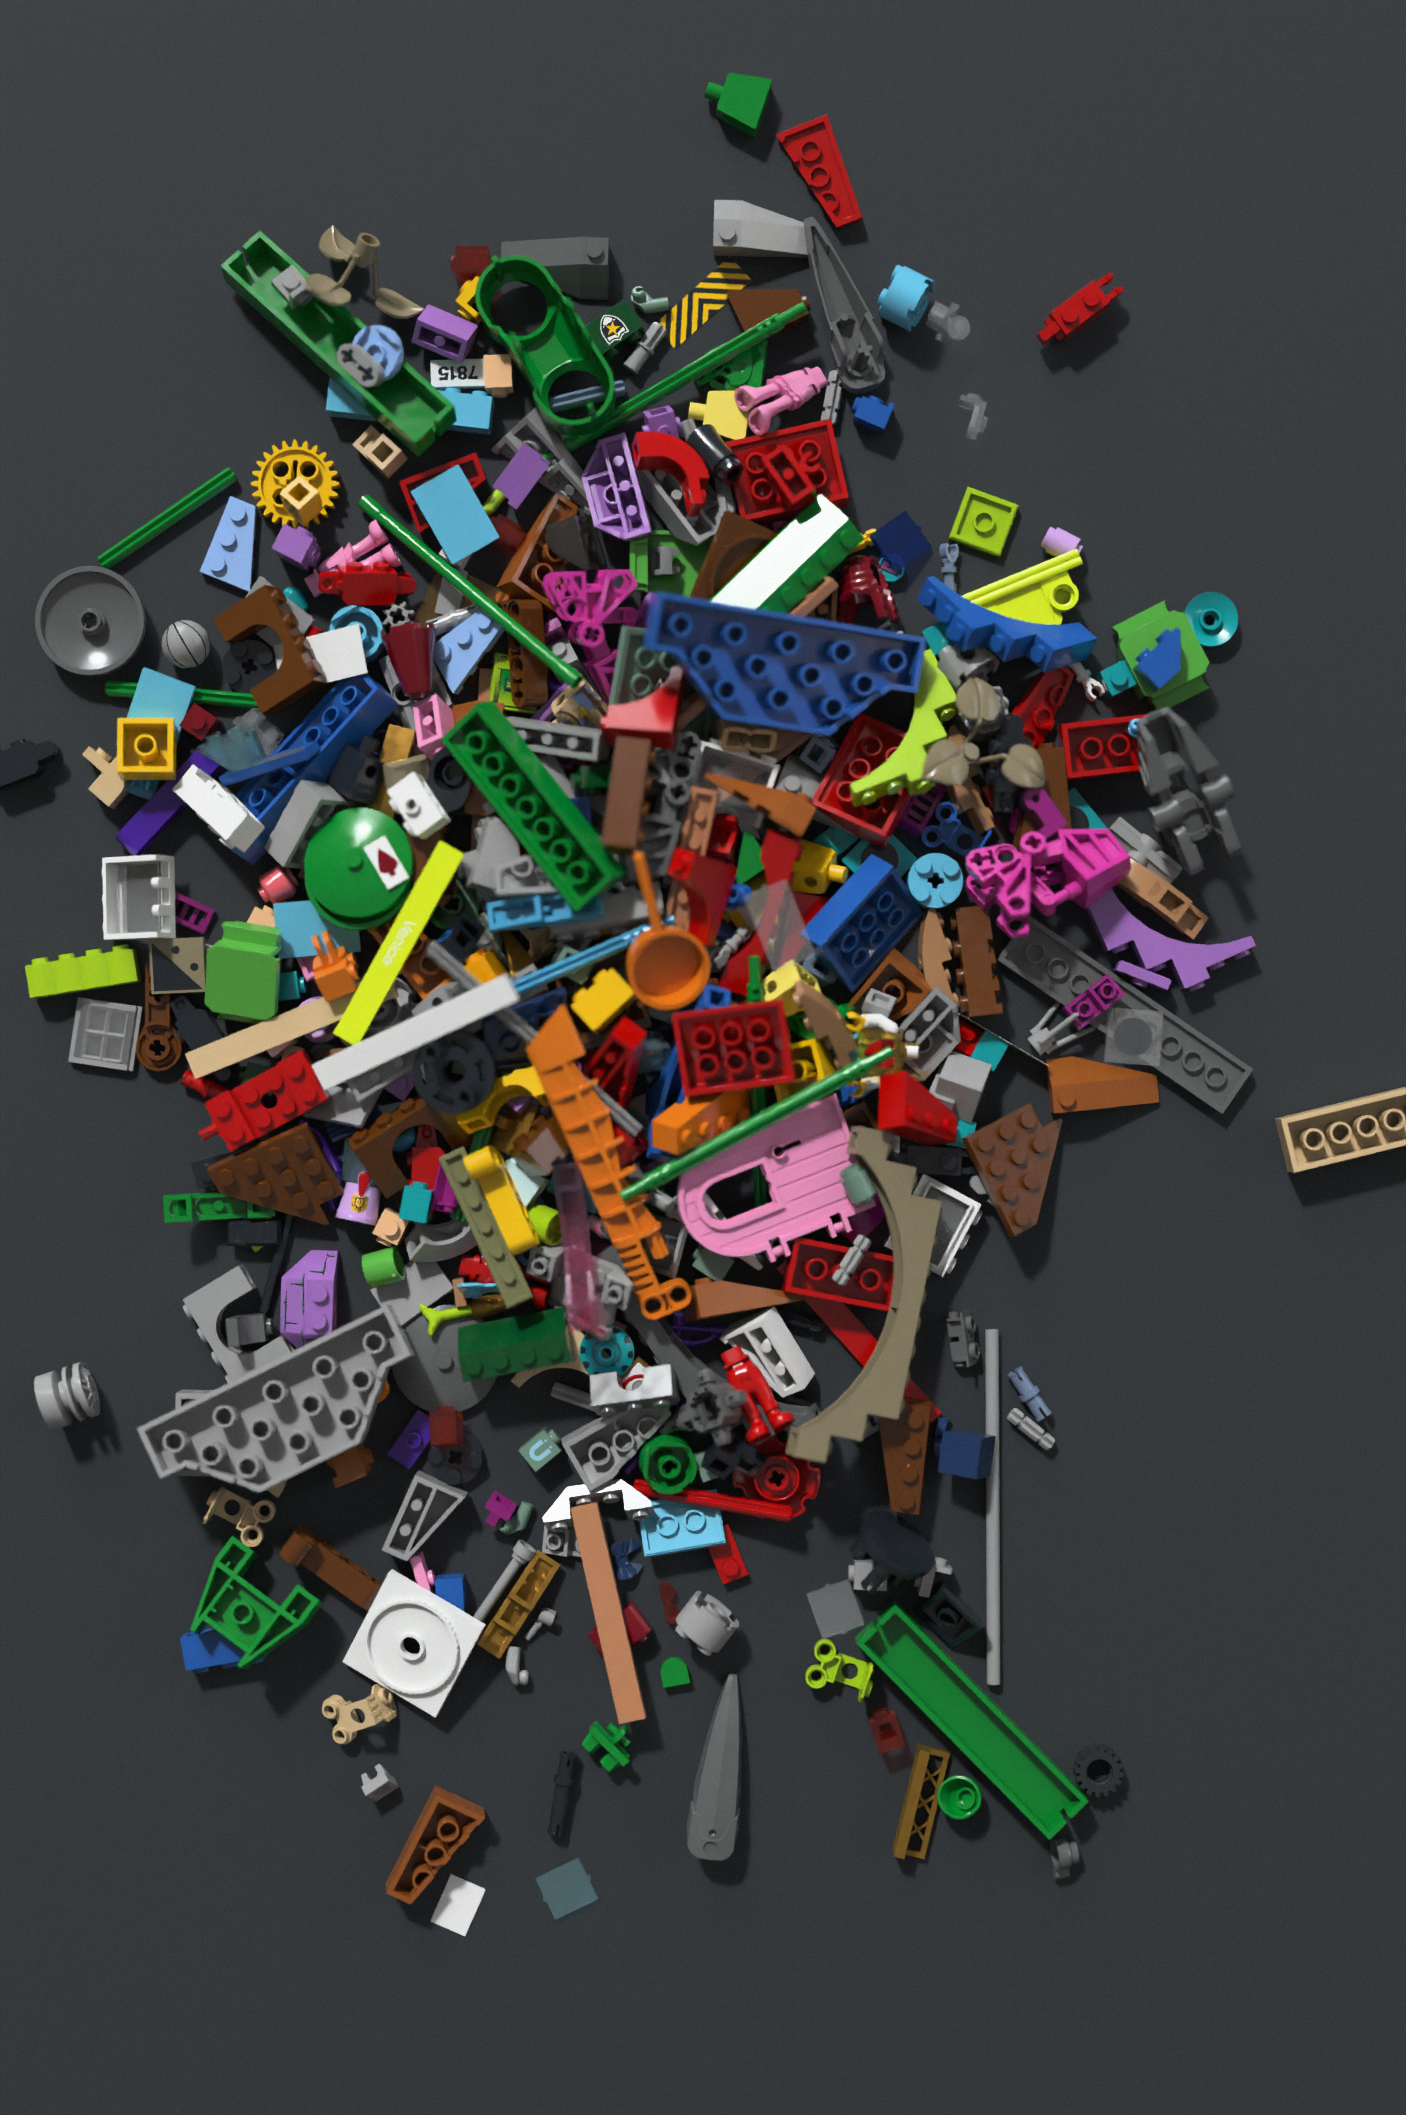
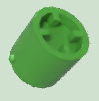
(383, 1267)

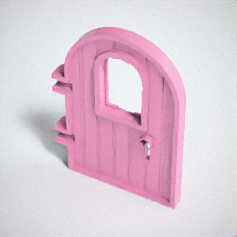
(800, 1179)

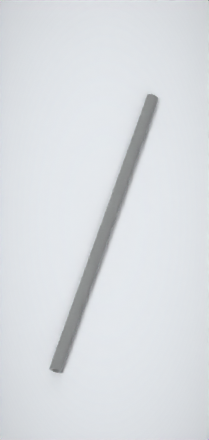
(992, 1510)

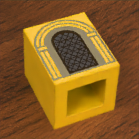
(301, 500)

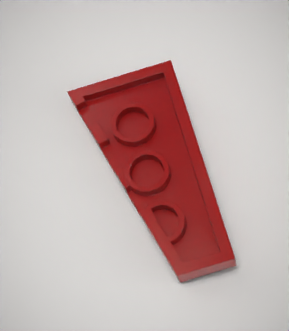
(821, 164)
(1041, 703)

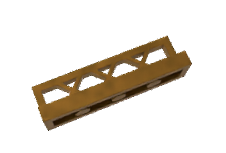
(911, 1803)

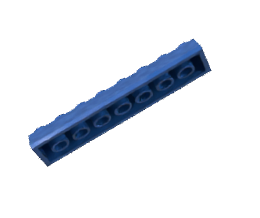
(340, 718)

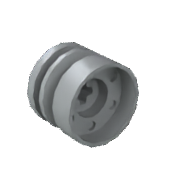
(65, 1396)

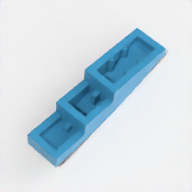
(539, 911)

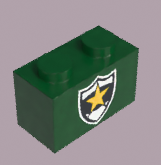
(616, 330)

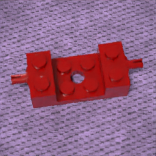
(240, 1112)

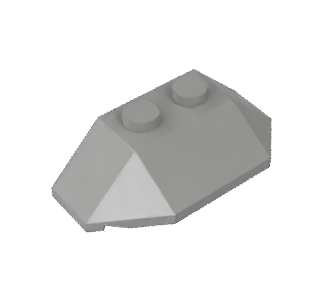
(668, 501)
(935, 1028)

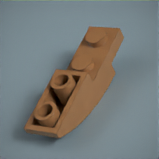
(967, 794)
(1163, 899)
(932, 951)
(826, 1023)

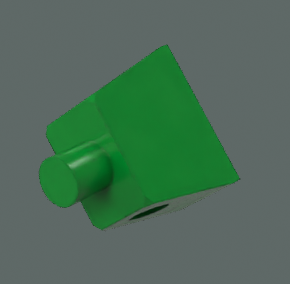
(741, 101)

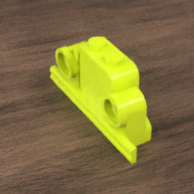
(1034, 593)

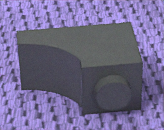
(248, 1328)

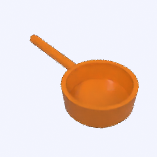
(665, 961)

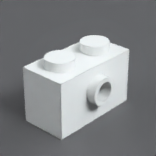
(418, 806)

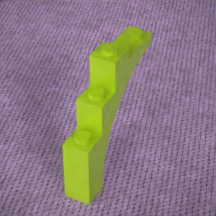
(904, 768)

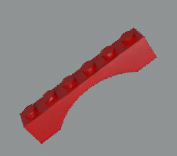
(778, 857)

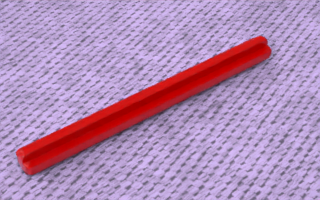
(720, 1502)

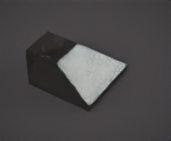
(577, 542)

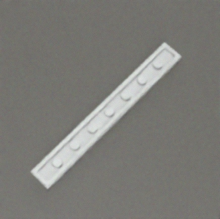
(415, 1031)

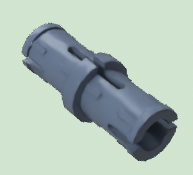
(1029, 1393)

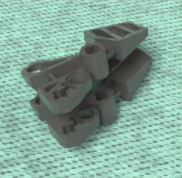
(1164, 749)
(660, 826)

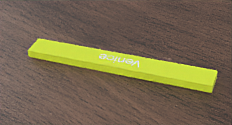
(399, 943)

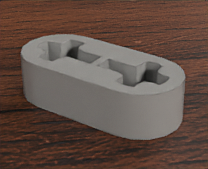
(356, 369)

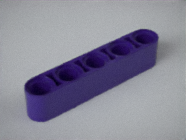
(161, 808)

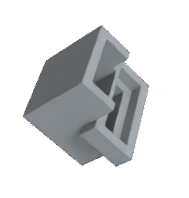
(961, 1084)

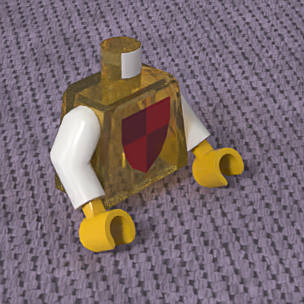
(874, 1034)

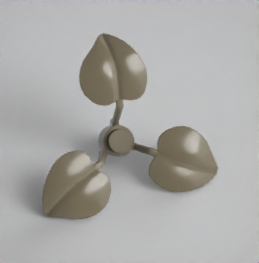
(361, 254)
(951, 764)

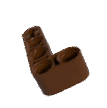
(527, 672)
(331, 1566)

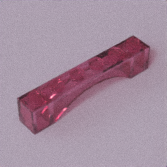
(576, 1244)

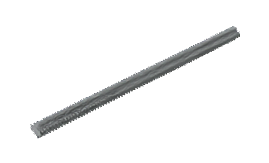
(523, 1030)

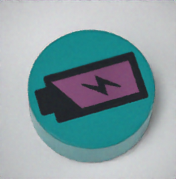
(889, 573)

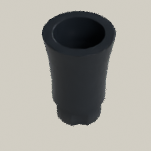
(715, 454)

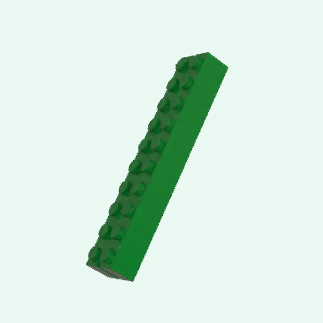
(402, 404)
(971, 1719)

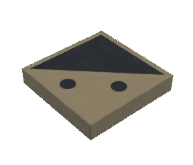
(177, 965)

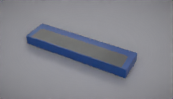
(272, 763)

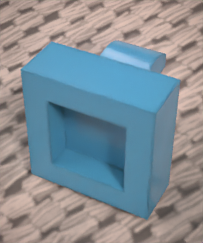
(143, 788)

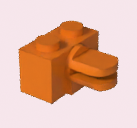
(334, 969)

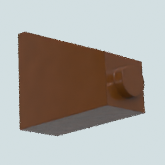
(757, 305)

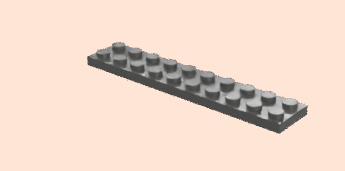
(1185, 1053)

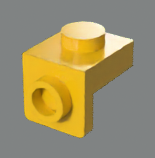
(467, 300)

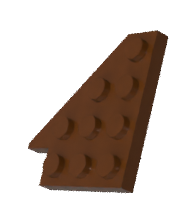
(1015, 1164)
(281, 1174)

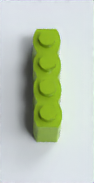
(82, 973)

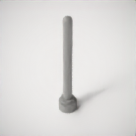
(522, 1553)

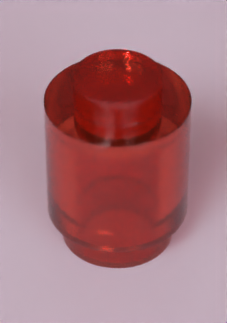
(509, 532)

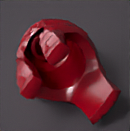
(862, 585)

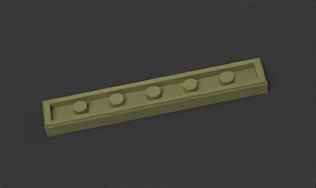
(485, 1230)

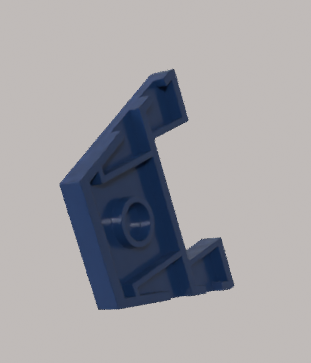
(505, 1044)

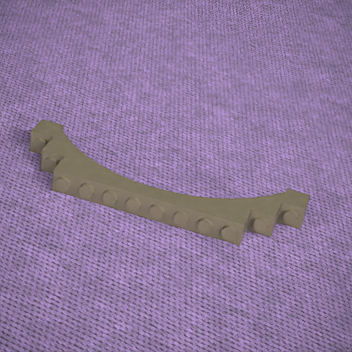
(913, 1238)

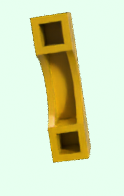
(519, 1083)

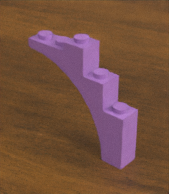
(1188, 961)

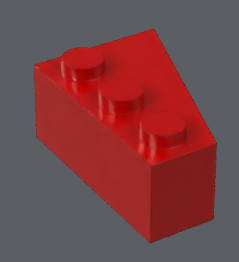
(470, 467)
(618, 1062)
(913, 1111)

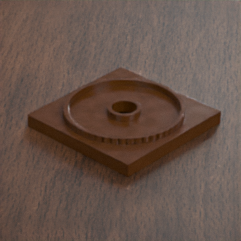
(732, 548)

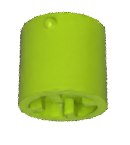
(545, 1223)

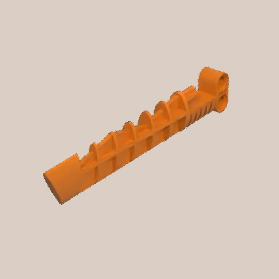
(591, 1140)

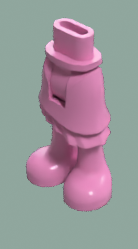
(788, 391)
(350, 553)

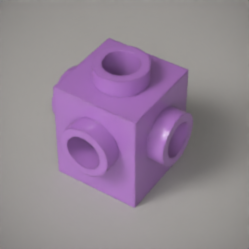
(662, 420)

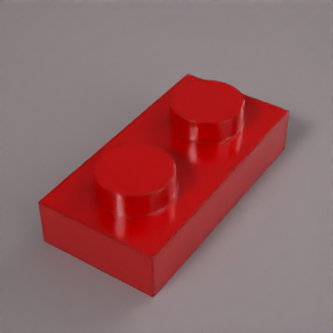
(728, 1558)

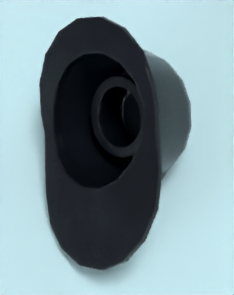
(448, 780)

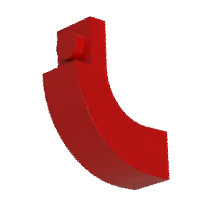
(678, 459)

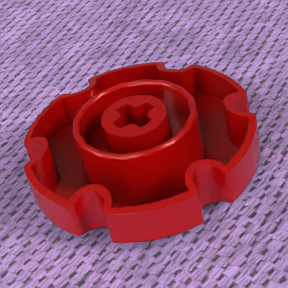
(796, 1485)

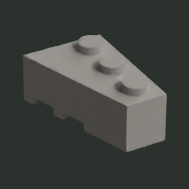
(305, 812)
(422, 1511)

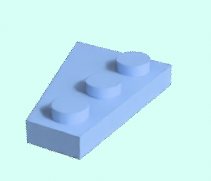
(233, 546)
(464, 647)

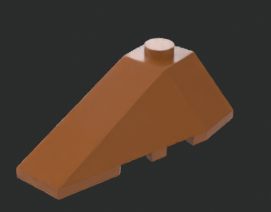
(534, 558)
(781, 806)
(1091, 1085)
(722, 1297)

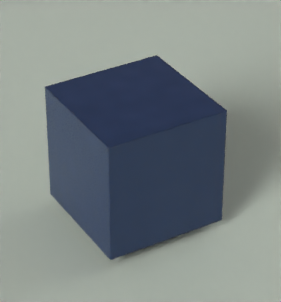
(966, 1453)

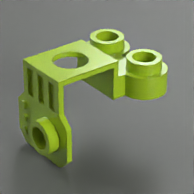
(831, 1669)

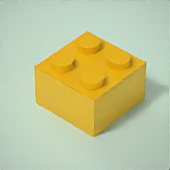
(146, 748)
(603, 1000)
(812, 1064)

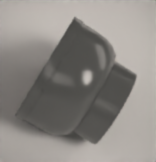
(1063, 1856)

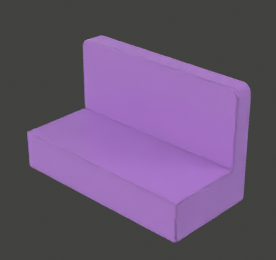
(521, 475)

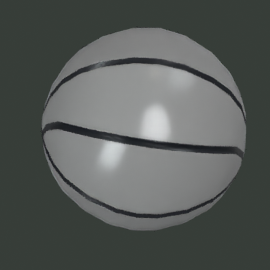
(186, 644)

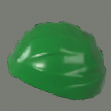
(959, 1797)

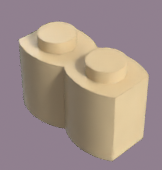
(743, 735)

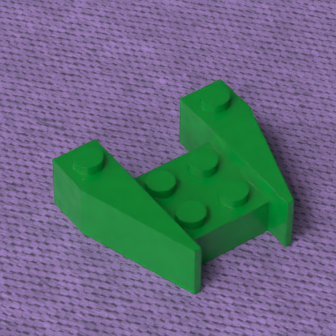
(245, 1612)

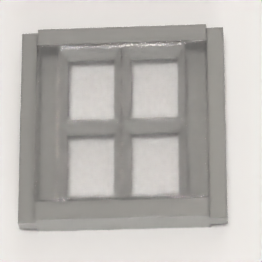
(105, 1034)

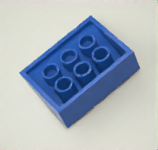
(863, 922)

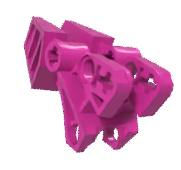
(594, 605)
(1086, 868)

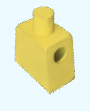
(723, 414)
(781, 986)

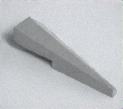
(563, 471)

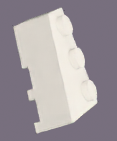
(219, 809)
(771, 1350)

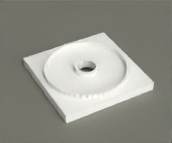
(441, 1629)

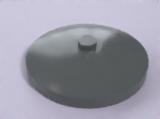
(90, 621)
(434, 1372)

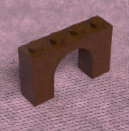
(298, 671)
(375, 1143)

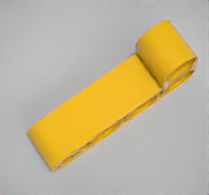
(503, 1198)

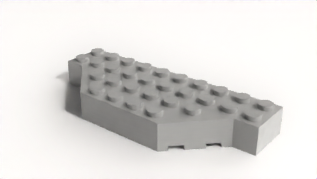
(285, 1411)

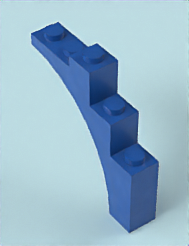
(1007, 637)
(669, 1086)

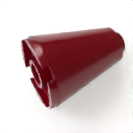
(412, 657)

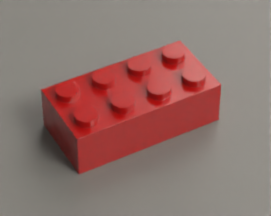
(1099, 748)
(815, 1262)

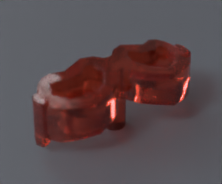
(670, 1608)

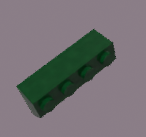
(514, 1344)

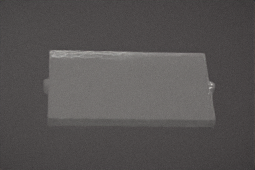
(779, 925)

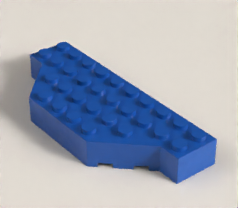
(781, 665)

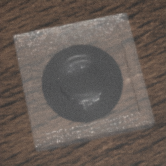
(1133, 1036)

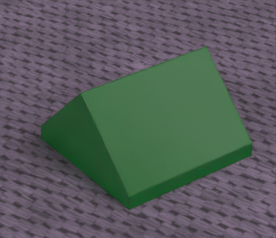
(749, 860)

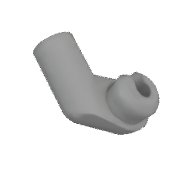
(512, 1667)

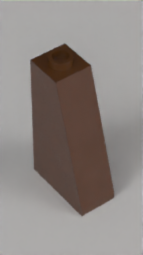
(1055, 787)

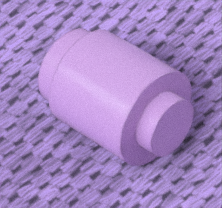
(1060, 542)

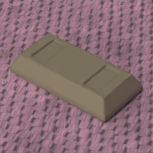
(400, 769)

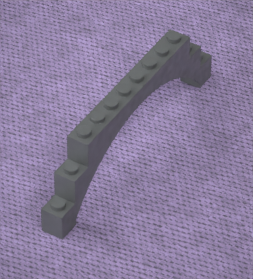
(671, 1349)

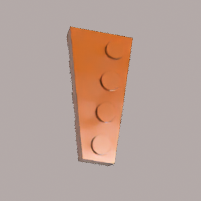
(700, 1119)

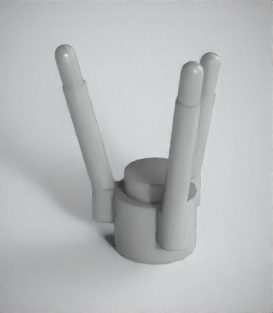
(1043, 1039)

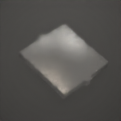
(835, 1609)

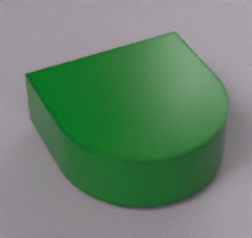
(674, 1672)

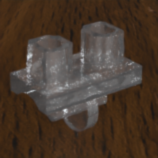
(945, 321)
(269, 739)

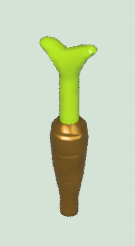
(478, 1308)

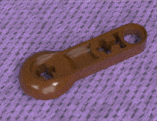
(157, 1028)

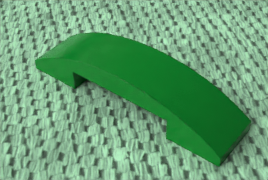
(209, 1207)

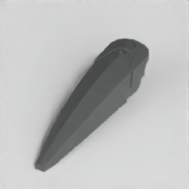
(847, 322)
(717, 1787)

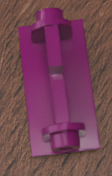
(443, 1195)

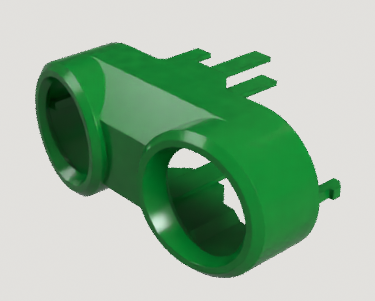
(553, 349)

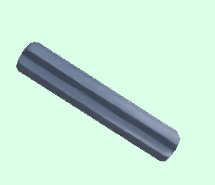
(583, 397)

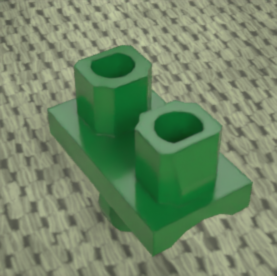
(616, 1753)

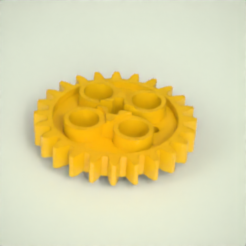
(271, 485)

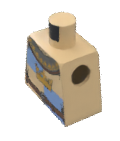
(579, 706)

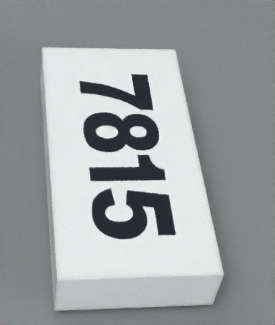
(456, 374)

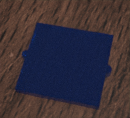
(900, 541)

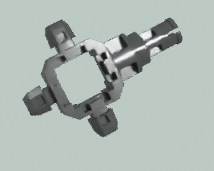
(697, 1414)

